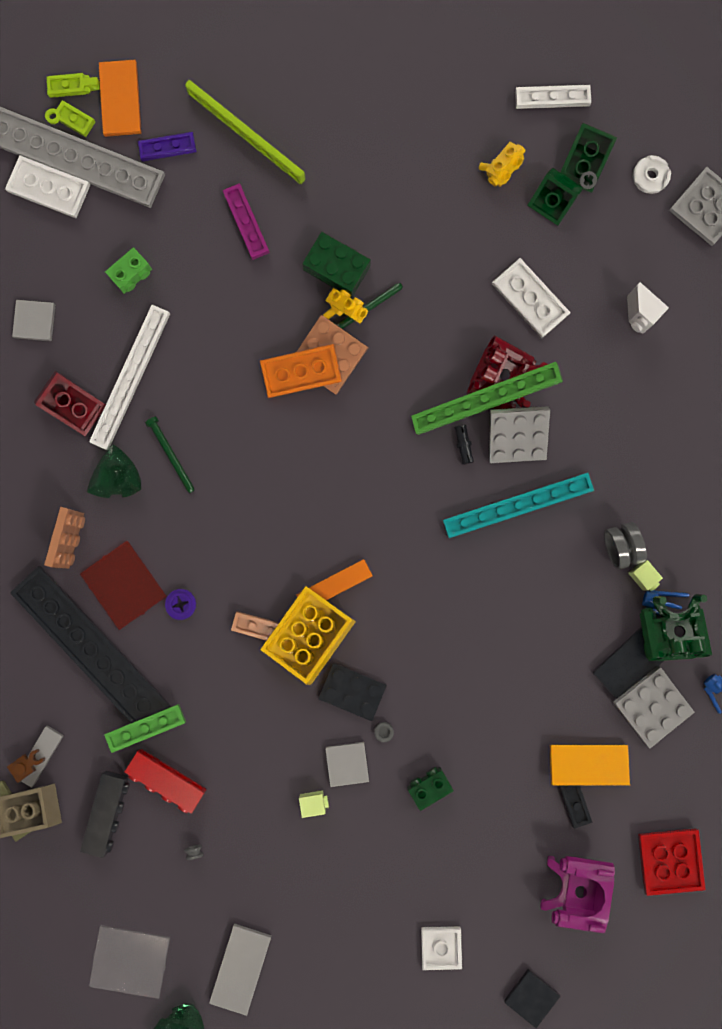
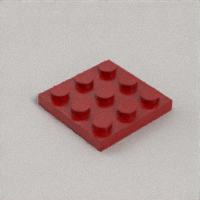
(671, 862)

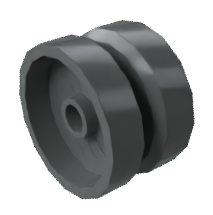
(625, 545)

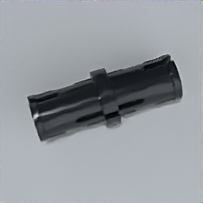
(464, 444)

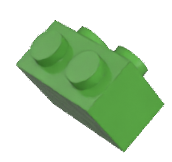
(129, 270)

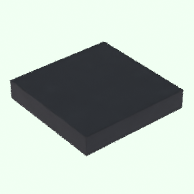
(532, 998)

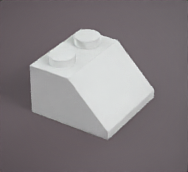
(644, 308)

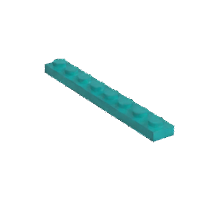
(518, 505)

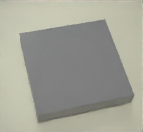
(33, 320)
(347, 764)

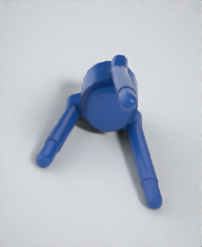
(648, 599)
(714, 684)

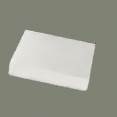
(441, 948)

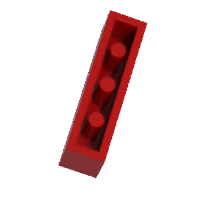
(165, 781)

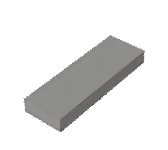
(47, 745)

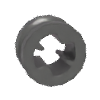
(594, 180)
(193, 852)

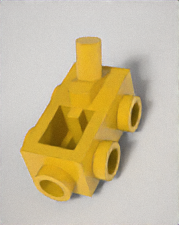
(504, 164)
(342, 303)

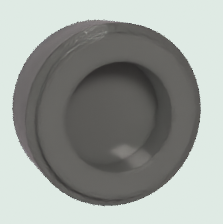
(384, 732)

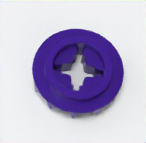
(172, 600)

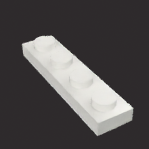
(553, 96)

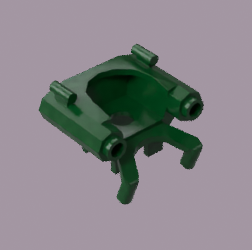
(659, 634)

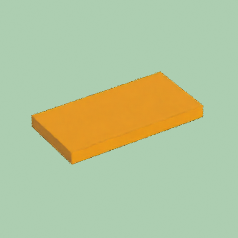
(589, 765)

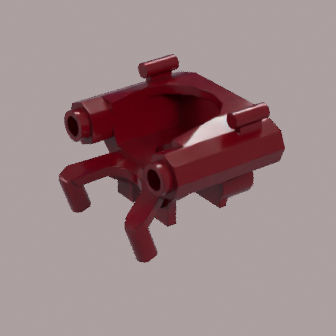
(500, 356)

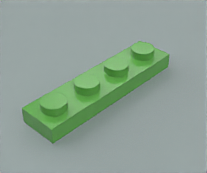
(145, 728)

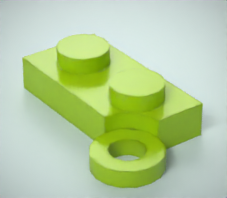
(71, 118)

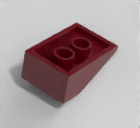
(69, 403)

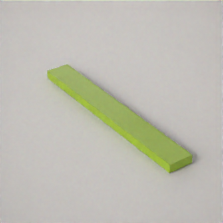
(245, 132)

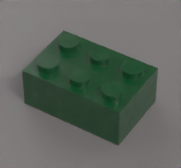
(336, 264)

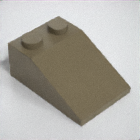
(29, 811)

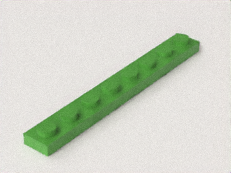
(487, 398)

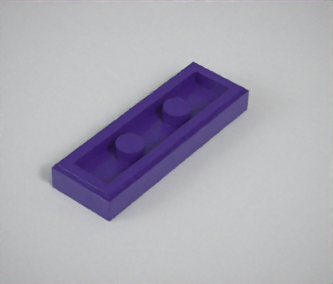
(167, 146)

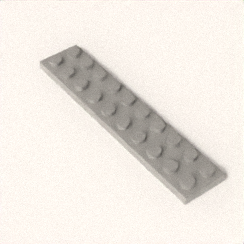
(79, 158)

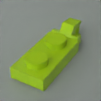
(71, 85)

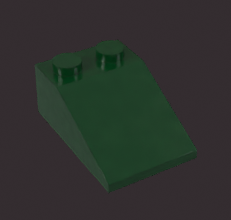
(587, 154)

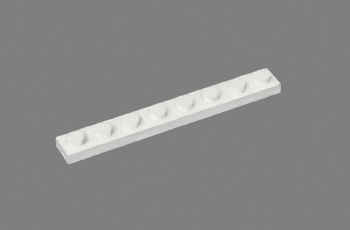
(129, 377)

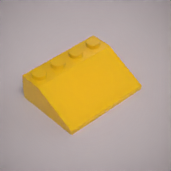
(307, 635)

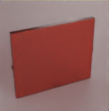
(123, 585)

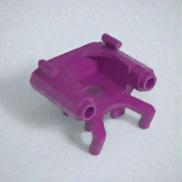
(591, 910)

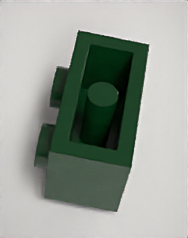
(429, 788)

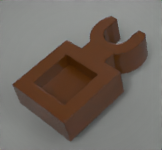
(24, 766)

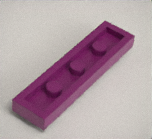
(246, 221)

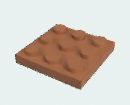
(347, 348)
(65, 538)

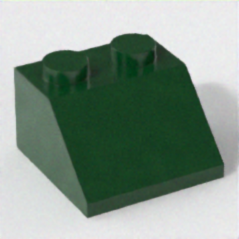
(555, 196)

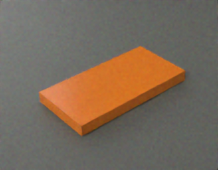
(120, 98)
(301, 371)

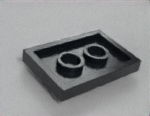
(352, 692)

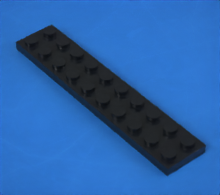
(88, 646)

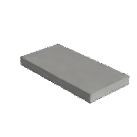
(240, 969)

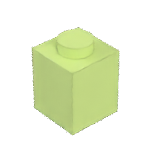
(645, 576)
(313, 804)

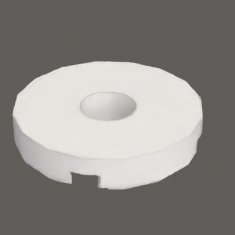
(644, 182)

